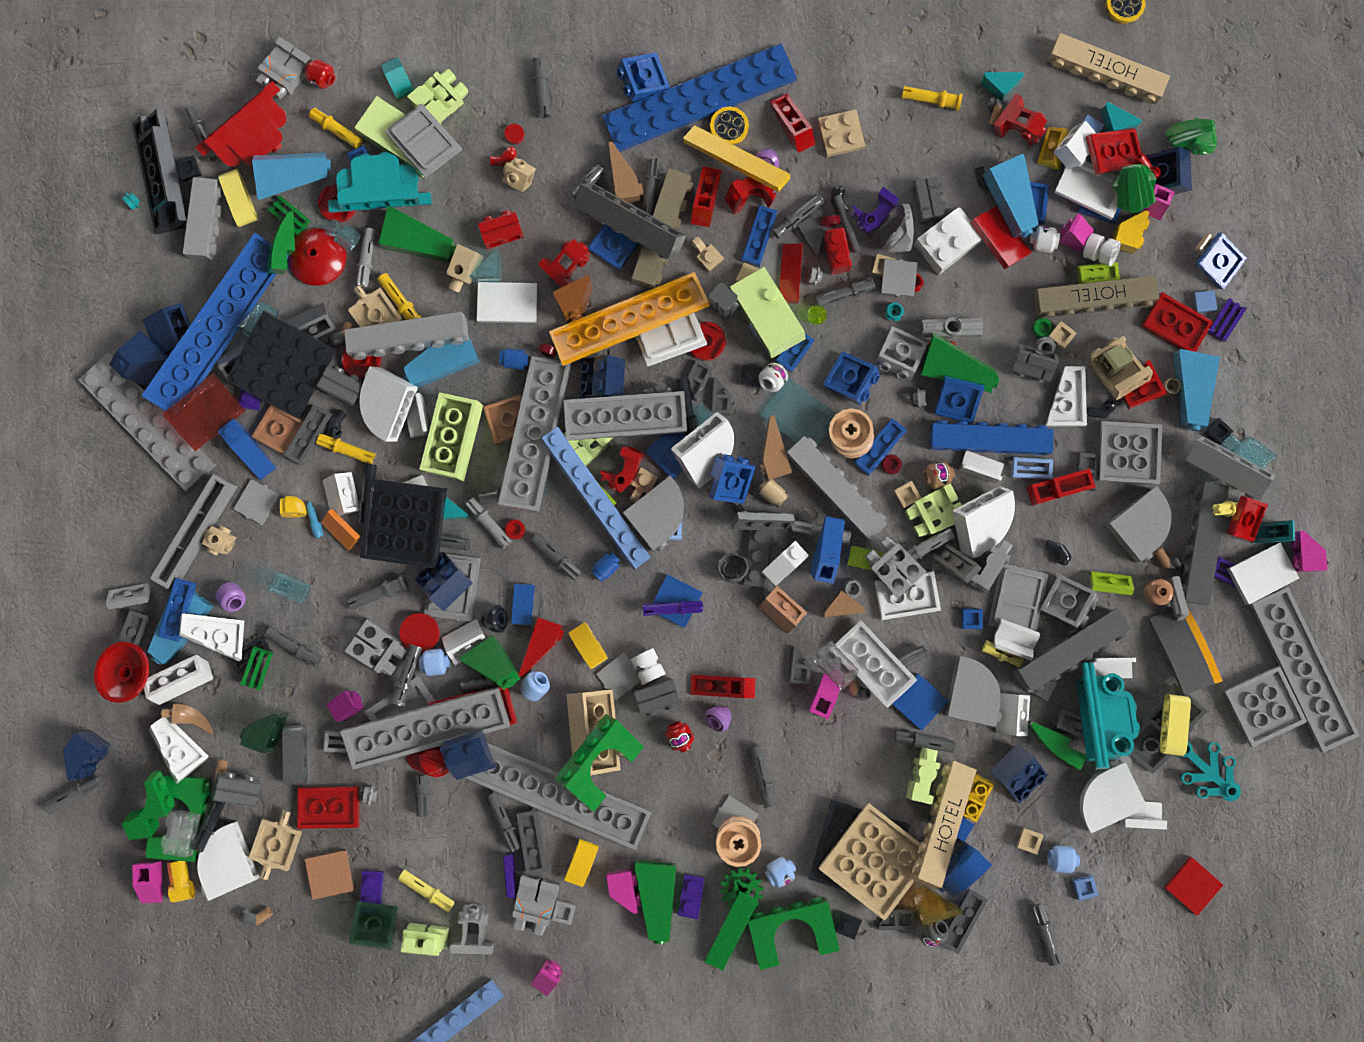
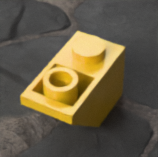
(1131, 232)

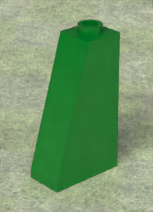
(412, 237)
(949, 360)
(656, 890)

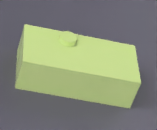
(373, 125)
(768, 312)
(451, 436)

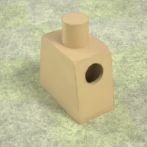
(463, 259)

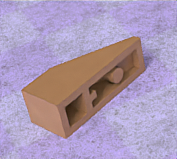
(624, 178)
(774, 456)

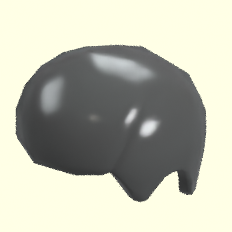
(732, 568)

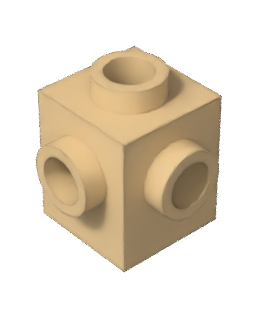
(518, 174)
(224, 543)

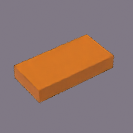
(340, 529)

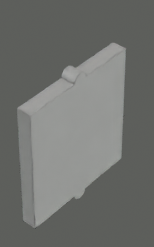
(899, 278)
(256, 502)
(619, 676)
(733, 808)

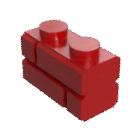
(500, 229)
(837, 251)

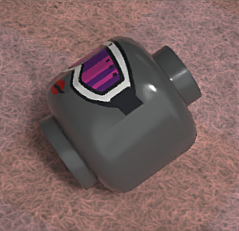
(933, 933)

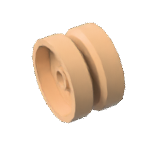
(849, 422)
(738, 853)

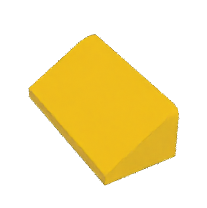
(1052, 140)

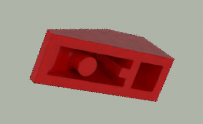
(793, 123)
(706, 197)
(542, 641)
(722, 686)

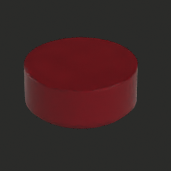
(830, 221)
(547, 350)
(891, 464)

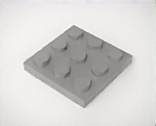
(1130, 452)
(1264, 706)

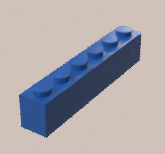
(991, 438)

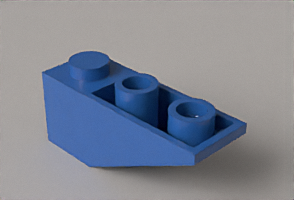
(828, 550)

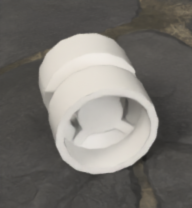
(1101, 249)
(647, 666)

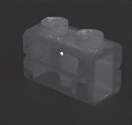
(836, 665)
(180, 833)

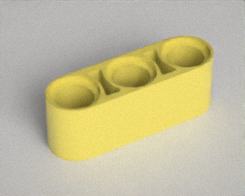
(238, 197)
(1175, 725)

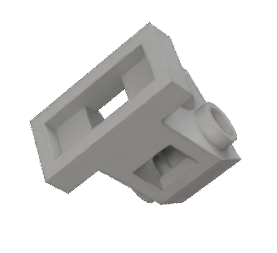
(473, 942)

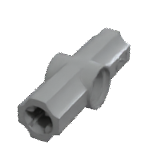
(964, 327)

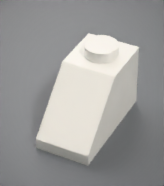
(785, 564)

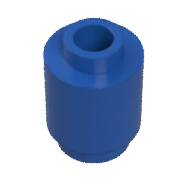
(513, 358)
(606, 566)

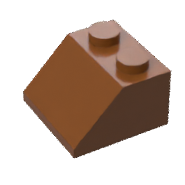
(574, 298)

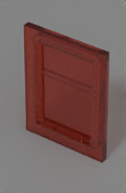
(203, 412)

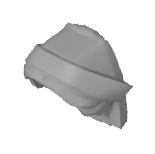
(898, 231)

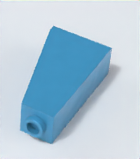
(287, 171)
(1013, 194)
(440, 362)
(1197, 377)
(165, 650)

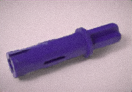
(672, 608)

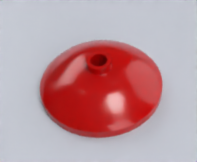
(325, 265)
(113, 671)

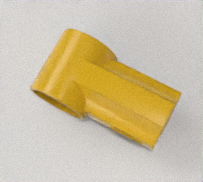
(180, 886)

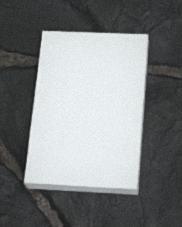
(507, 302)
(1263, 573)
(918, 599)

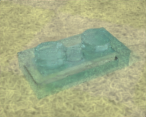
(250, 321)

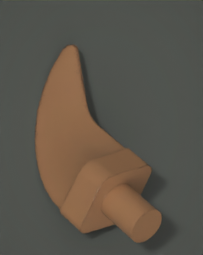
(186, 714)

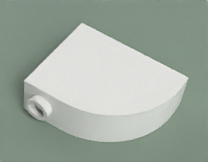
(385, 402)
(699, 448)
(984, 521)
(1110, 797)
(225, 862)

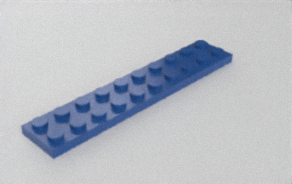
(699, 98)
(213, 326)

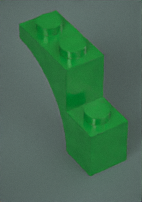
(158, 804)

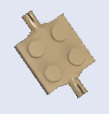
(373, 309)
(275, 844)

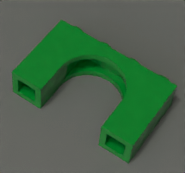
(576, 774)
(194, 793)
(815, 913)

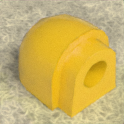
(292, 507)

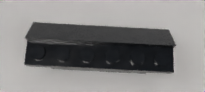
(159, 172)

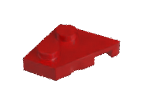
(1147, 392)

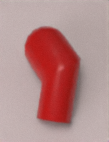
(508, 155)
(1141, 159)

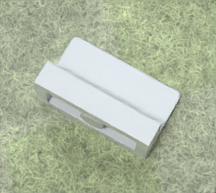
(417, 418)
(981, 467)
(341, 493)
(1015, 639)
(463, 640)
(1119, 666)
(1014, 715)
(1147, 818)

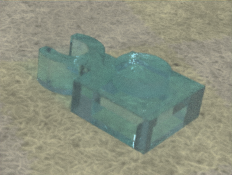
(344, 235)

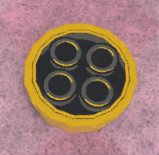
(1125, 10)
(730, 125)

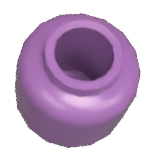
(230, 597)

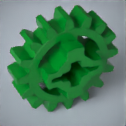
(750, 885)

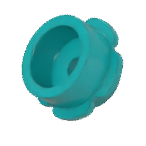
(131, 200)
(899, 311)

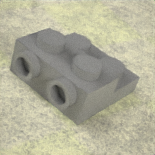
(901, 354)
(1070, 602)

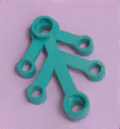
(1211, 773)

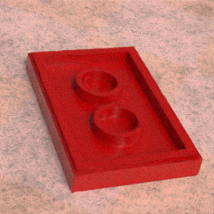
(1113, 150)
(999, 239)
(1176, 323)
(327, 807)

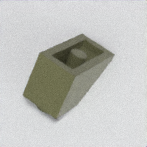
(1115, 360)

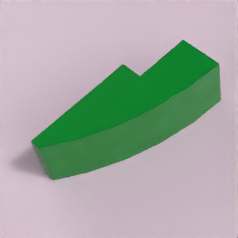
(281, 246)
(1057, 745)

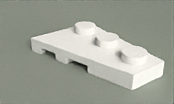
(1069, 400)
(214, 633)
(177, 748)

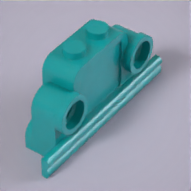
(376, 184)
(1106, 716)

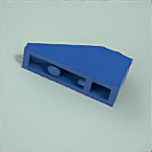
(247, 448)

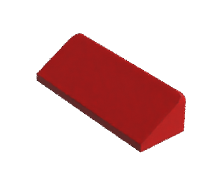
(791, 272)

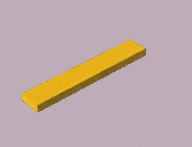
(736, 158)

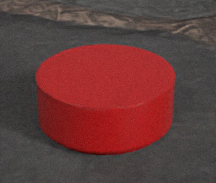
(514, 134)
(515, 529)

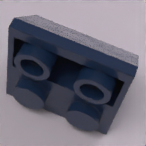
(167, 327)
(601, 377)
(443, 583)
(83, 754)
(1018, 773)

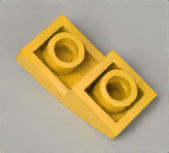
(588, 645)
(978, 795)
(581, 863)

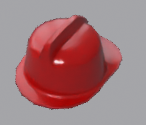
(428, 762)

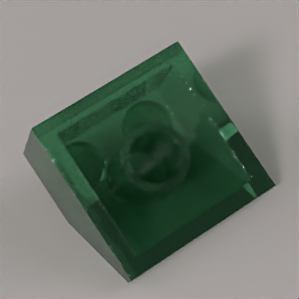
(264, 733)
(374, 926)

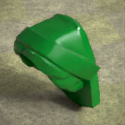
(1195, 135)
(1135, 188)

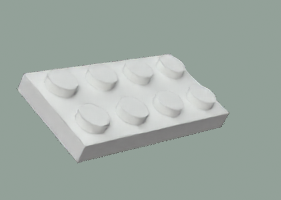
(876, 664)

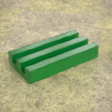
(277, 205)
(251, 684)

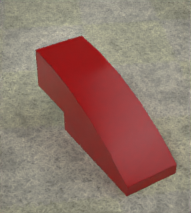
(1060, 487)

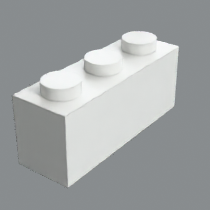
(177, 679)

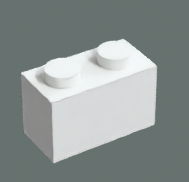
(1074, 147)

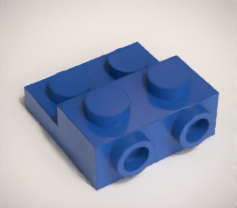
(642, 76)
(852, 378)
(731, 478)

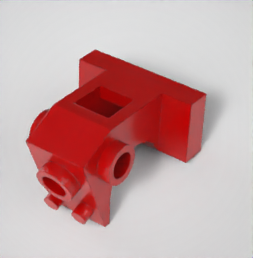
(1029, 131)
(742, 189)
(576, 252)
(632, 460)

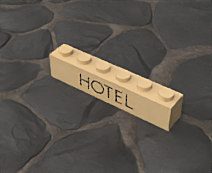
(1108, 69)
(943, 825)

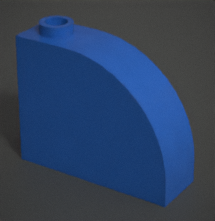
(964, 869)

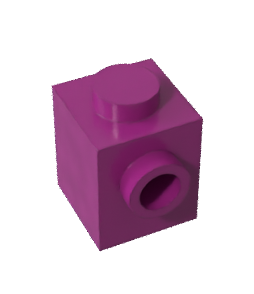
(345, 705)

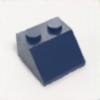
(1174, 169)
(467, 755)

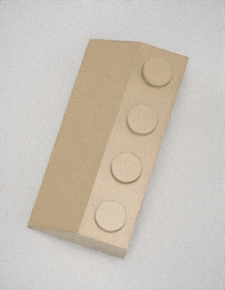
(584, 713)

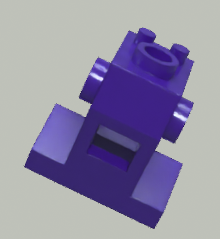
(888, 203)

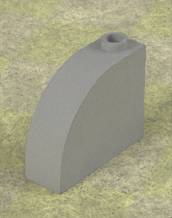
(658, 514)
(1142, 525)
(974, 693)

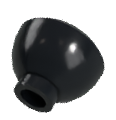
(495, 619)

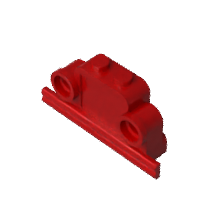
(249, 130)

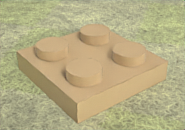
(841, 133)

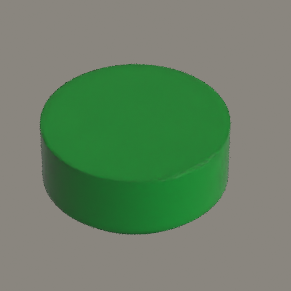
(1042, 328)

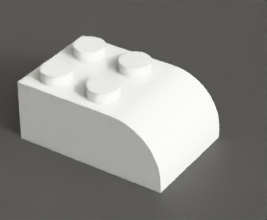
(948, 241)

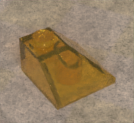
(932, 906)

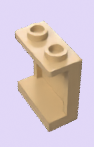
(1126, 379)

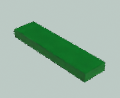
(731, 930)

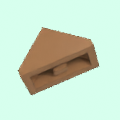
(843, 605)

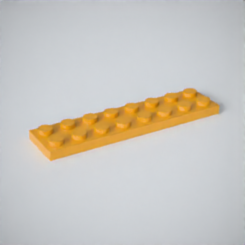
(629, 318)

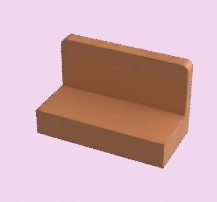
(782, 609)

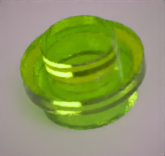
(817, 314)

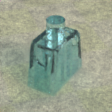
(1251, 450)

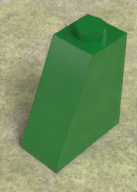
(492, 663)

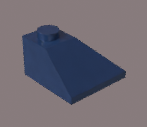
(138, 359)

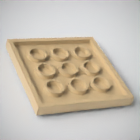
(873, 861)

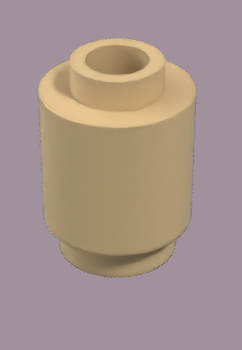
(772, 492)

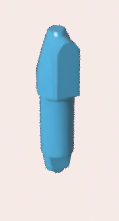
(315, 525)

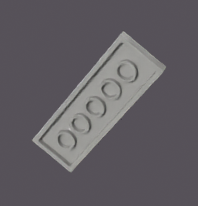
(625, 416)

